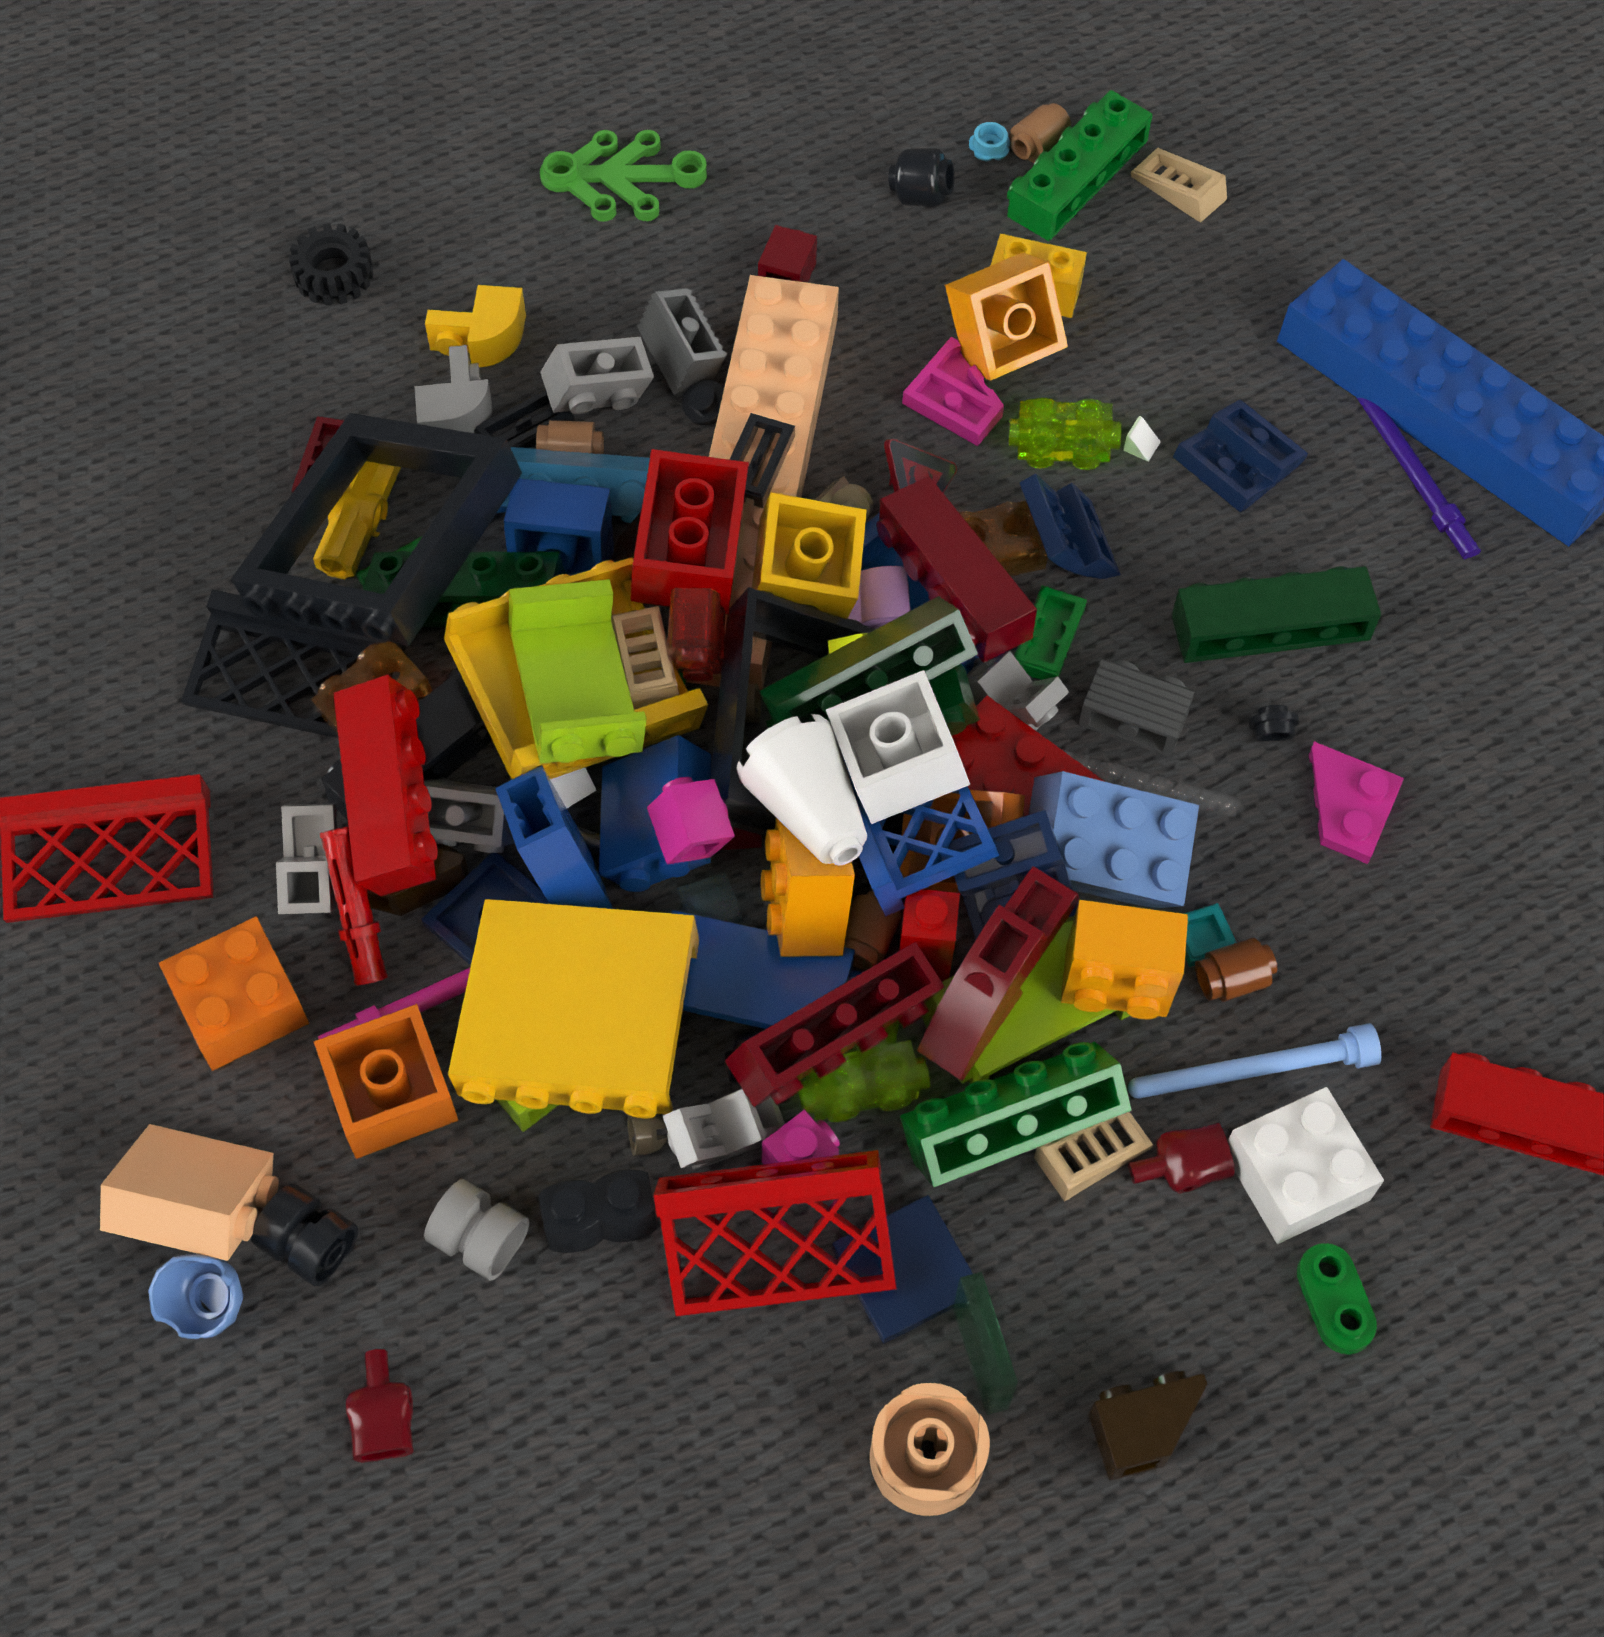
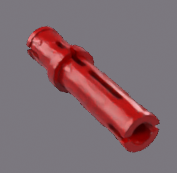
(356, 916)

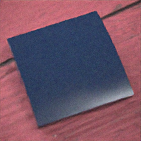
(1240, 455)
(1069, 529)
(1020, 846)

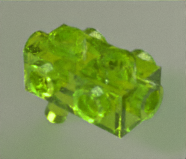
(1065, 432)
(881, 1078)

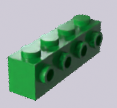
(1078, 165)
(1015, 1112)

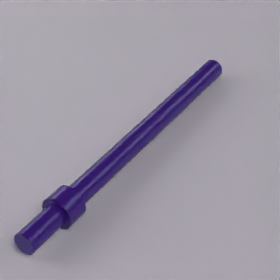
(1445, 515)

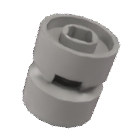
(482, 1232)

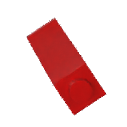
(931, 922)

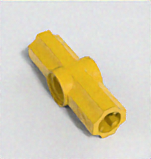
(355, 520)

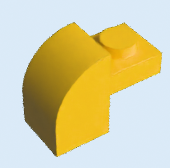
(489, 332)

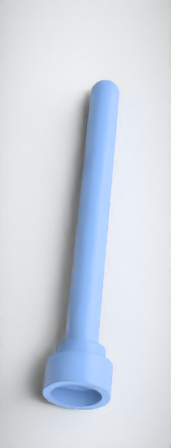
(1356, 1047)

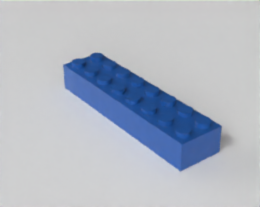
(1451, 399)

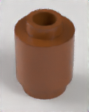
(1236, 970)

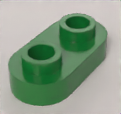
(1335, 1297)

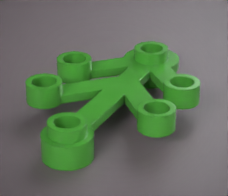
(619, 173)

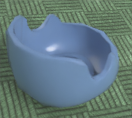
(187, 1281)

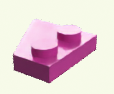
(955, 395)
(1351, 801)

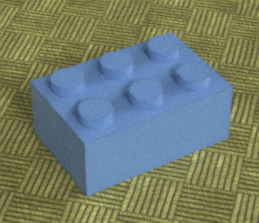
(1119, 838)

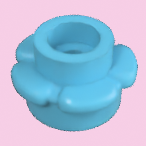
(990, 142)

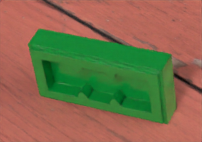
(1053, 634)

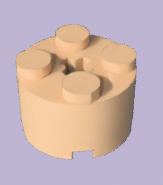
(959, 1438)

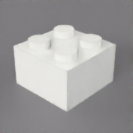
(897, 747)
(1303, 1165)

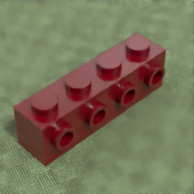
(956, 566)
(833, 1024)

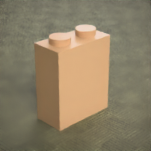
(187, 1192)

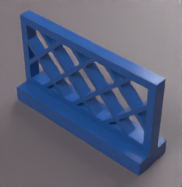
(884, 867)

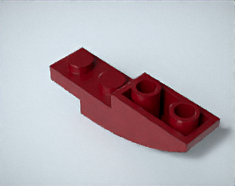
(994, 971)

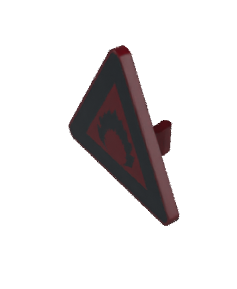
(912, 464)

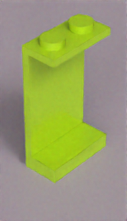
(573, 672)
(1035, 1018)

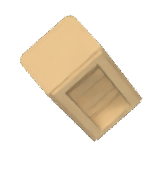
(1200, 200)
(653, 685)
(1070, 1183)

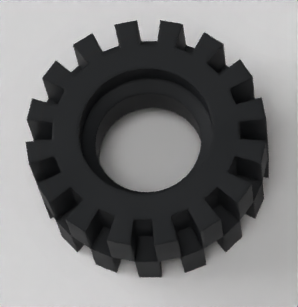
(328, 245)

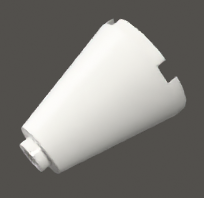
(806, 786)

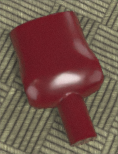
(1187, 1159)
(380, 1413)

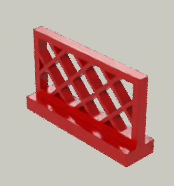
(97, 807)
(773, 1186)

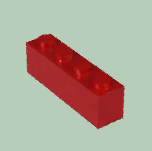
(385, 786)
(1521, 1111)

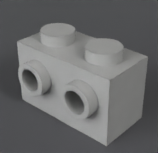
(596, 375)
(467, 815)

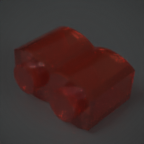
(696, 632)

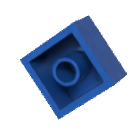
(561, 520)

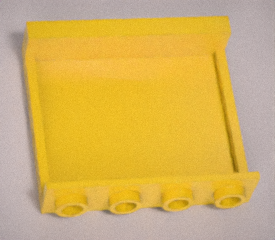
(487, 662)
(573, 1007)

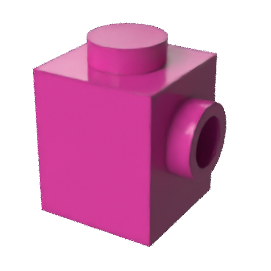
(690, 820)
(800, 1140)

